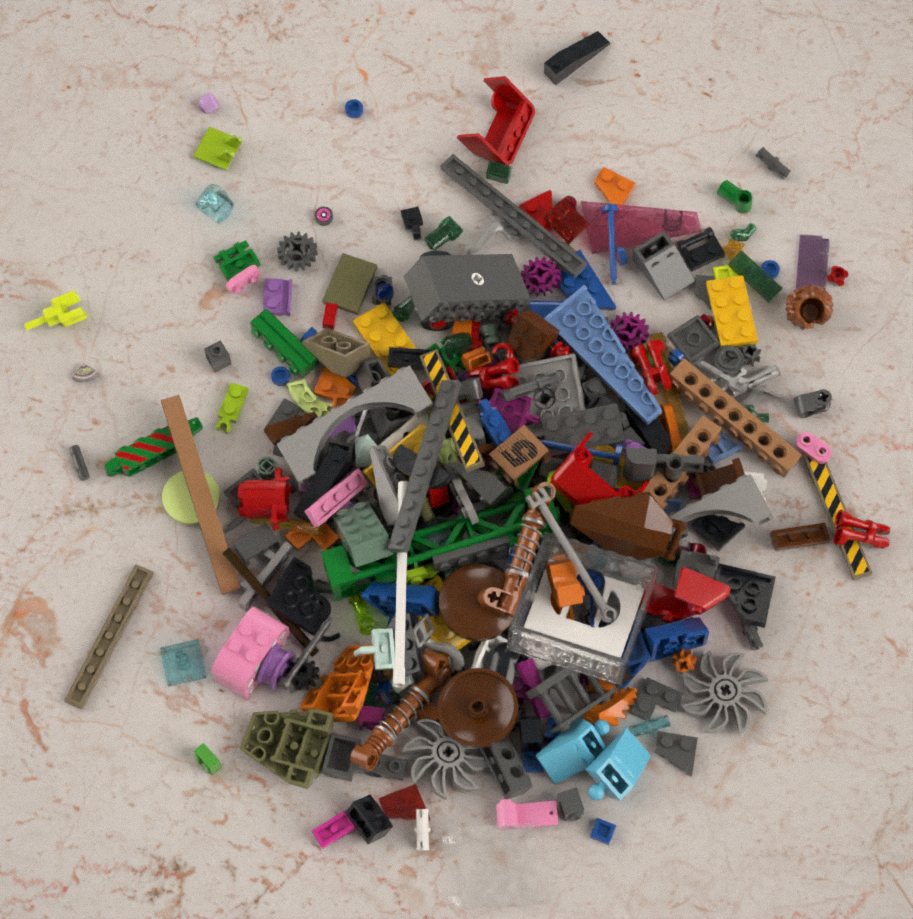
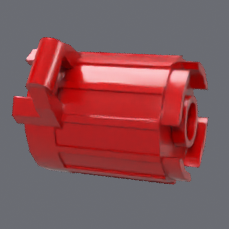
(266, 499)

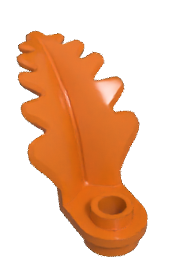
(613, 708)

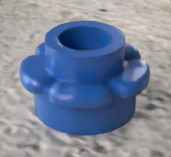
(675, 357)

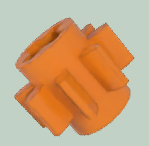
(684, 660)

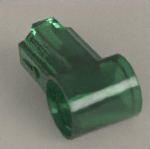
(447, 230)

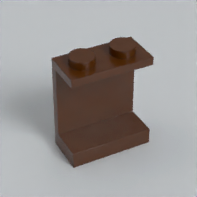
(712, 480)

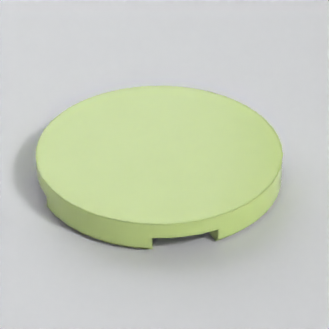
(179, 502)

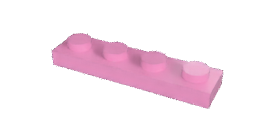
(336, 497)

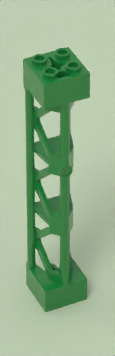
(338, 561)

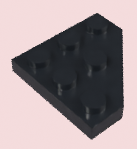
(749, 592)
(297, 597)
(413, 659)

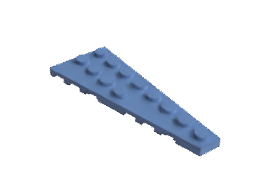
(596, 344)

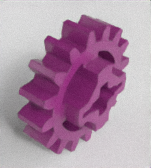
(544, 268)
(634, 326)

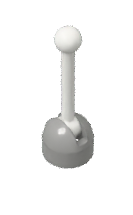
(352, 436)

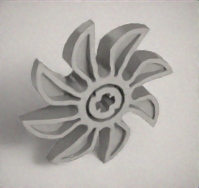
(714, 691)
(442, 764)

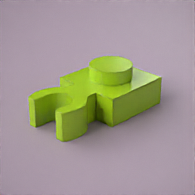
(417, 575)

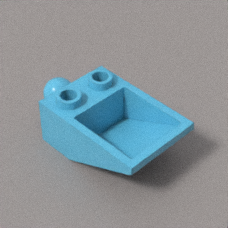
(573, 749)
(619, 763)

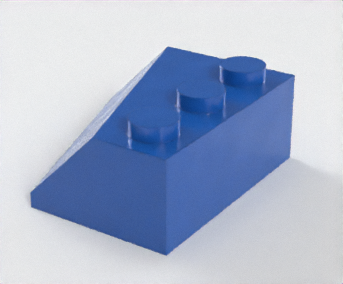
(418, 598)
(671, 637)

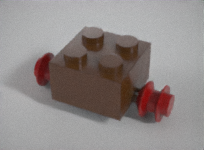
(533, 336)

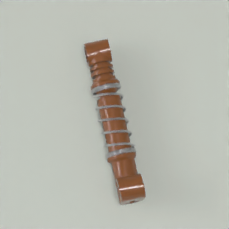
(522, 559)
(435, 674)

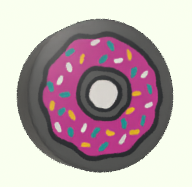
(323, 216)

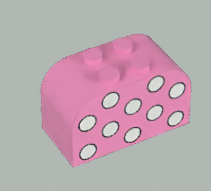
(246, 650)

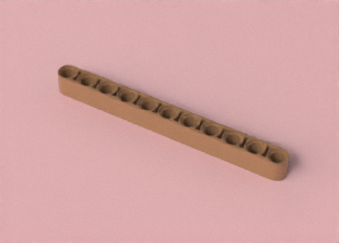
(200, 493)

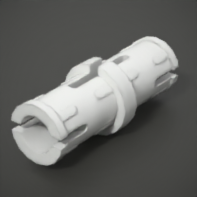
(422, 829)

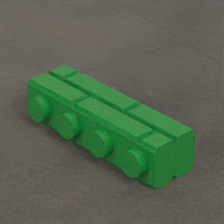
(283, 343)

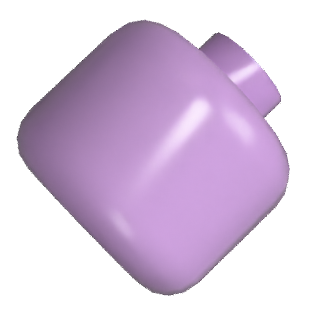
(208, 103)

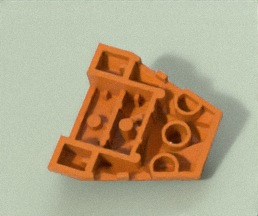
(344, 687)

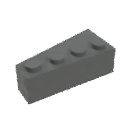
(385, 419)

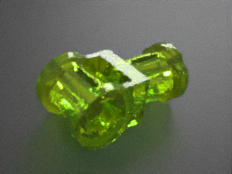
(362, 614)

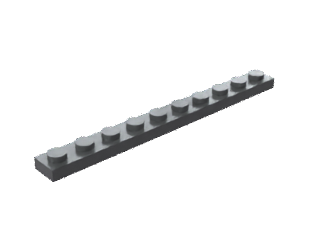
(514, 216)
(424, 466)

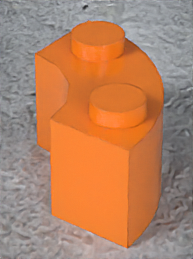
(564, 583)

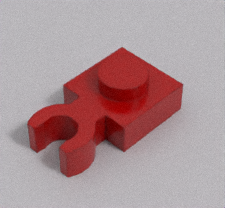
(477, 343)

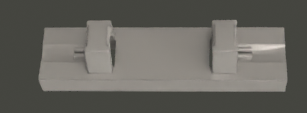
(275, 563)

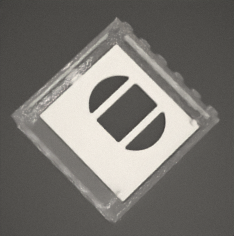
(572, 643)

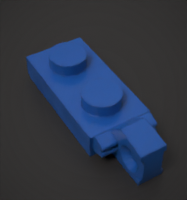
(493, 423)

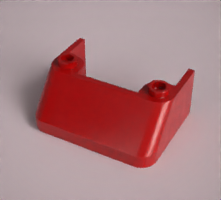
(508, 127)
(581, 483)
(692, 597)

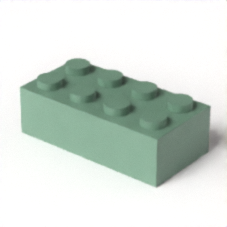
(361, 533)

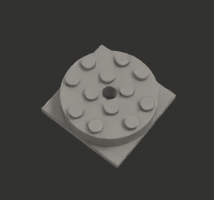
(564, 397)

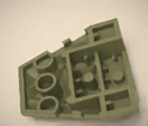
(290, 743)

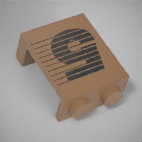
(518, 455)

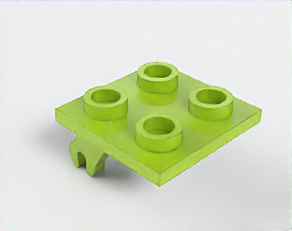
(217, 148)

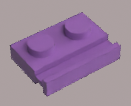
(278, 296)

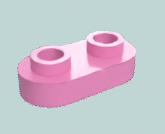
(247, 276)
(812, 448)

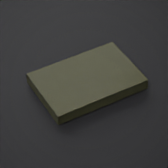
(350, 283)

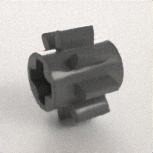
(750, 354)

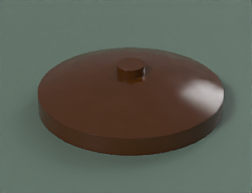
(461, 607)
(478, 708)

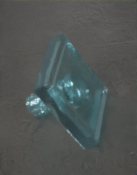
(183, 662)

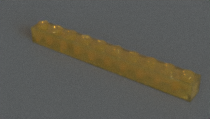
(672, 395)

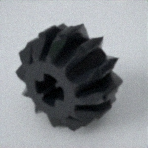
(311, 671)

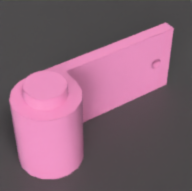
(541, 812)

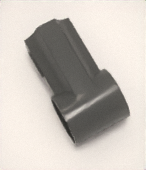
(470, 389)

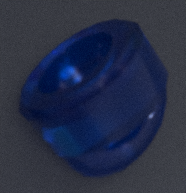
(384, 292)

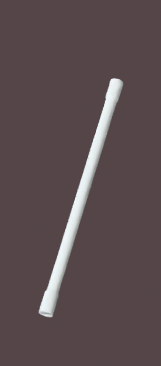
(399, 669)

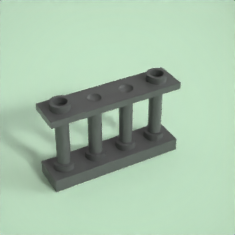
(555, 682)

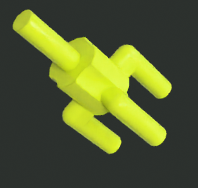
(59, 313)

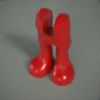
(508, 366)
(656, 374)
(843, 534)

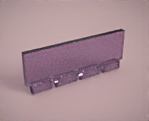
(812, 261)

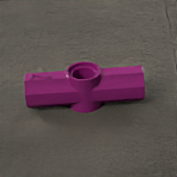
(531, 679)

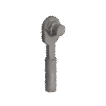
(735, 383)

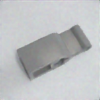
(471, 414)

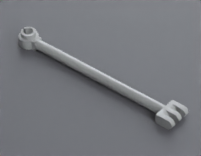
(540, 502)

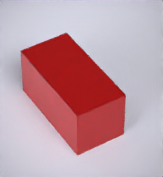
(330, 316)

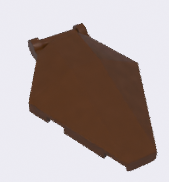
(629, 526)

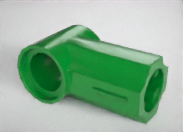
(735, 195)

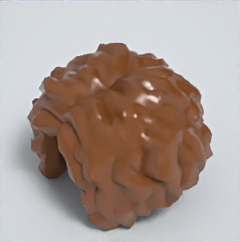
(809, 306)

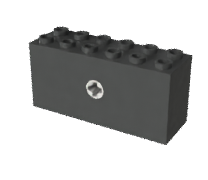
(466, 287)

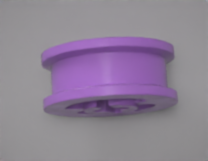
(275, 666)

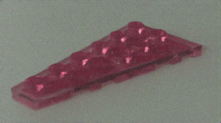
(635, 224)

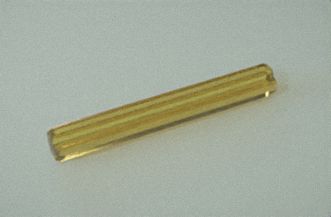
(293, 525)

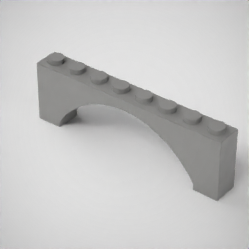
(305, 446)
(738, 500)

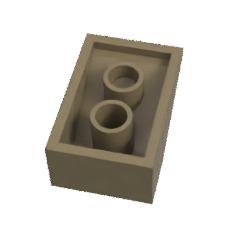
(338, 351)

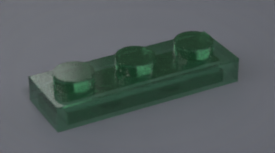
(755, 276)

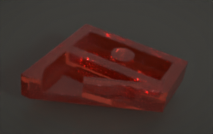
(402, 803)

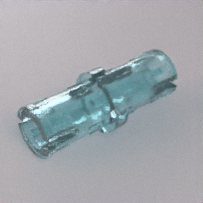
(650, 726)

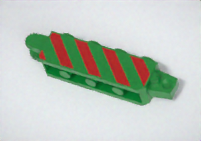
(146, 451)

